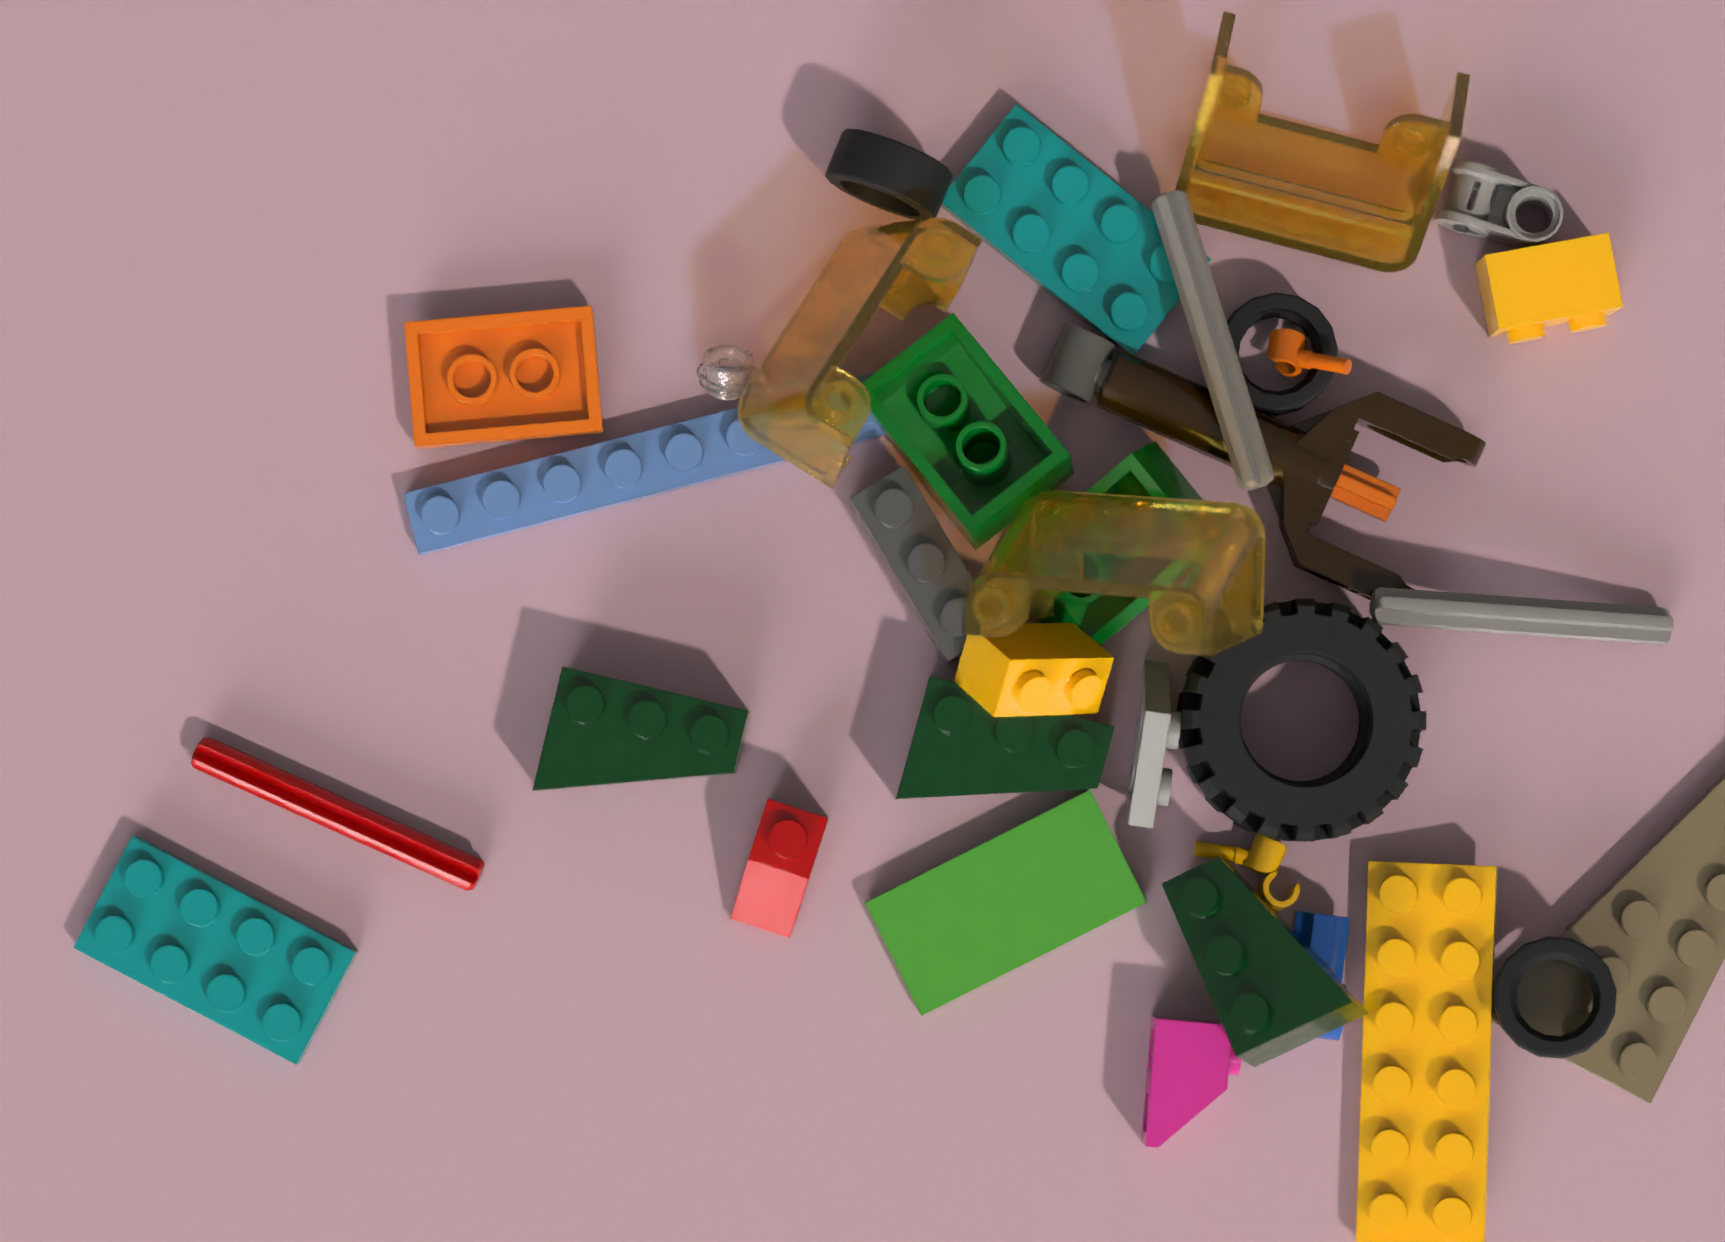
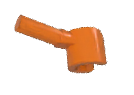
(1288, 352)

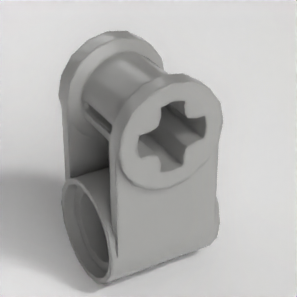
(1496, 205)

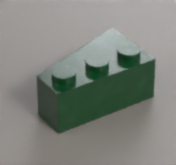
(634, 733)
(970, 752)
(1254, 966)

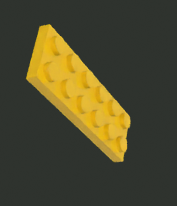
(1426, 1052)

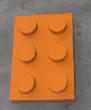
(504, 377)

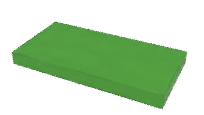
(1005, 902)

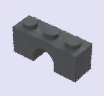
(919, 556)

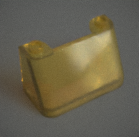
(799, 395)
(1188, 556)

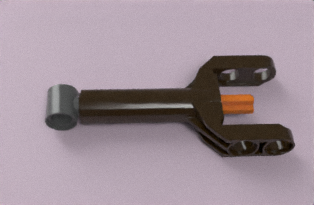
(1304, 456)

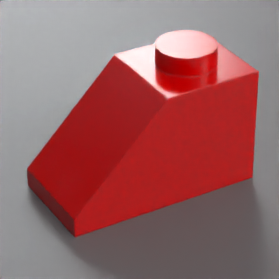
(779, 868)

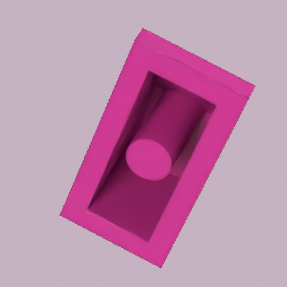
(1184, 1073)

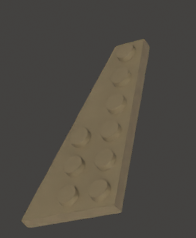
(1663, 945)

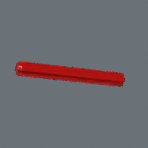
(337, 813)

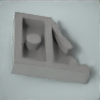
(1154, 732)

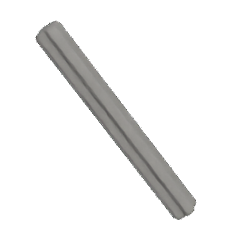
(1212, 340)
(1520, 616)

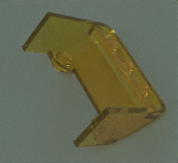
(1311, 184)

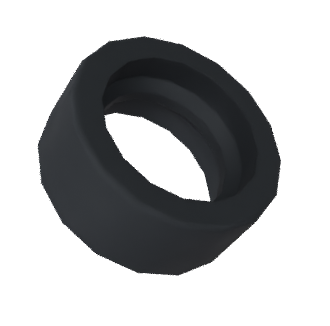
(888, 174)
(1315, 327)
(1562, 950)

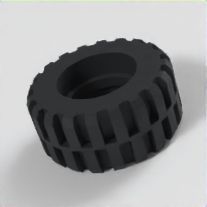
(1385, 739)

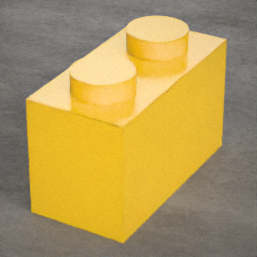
(1548, 287)
(1035, 671)

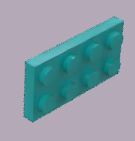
(1067, 229)
(215, 949)

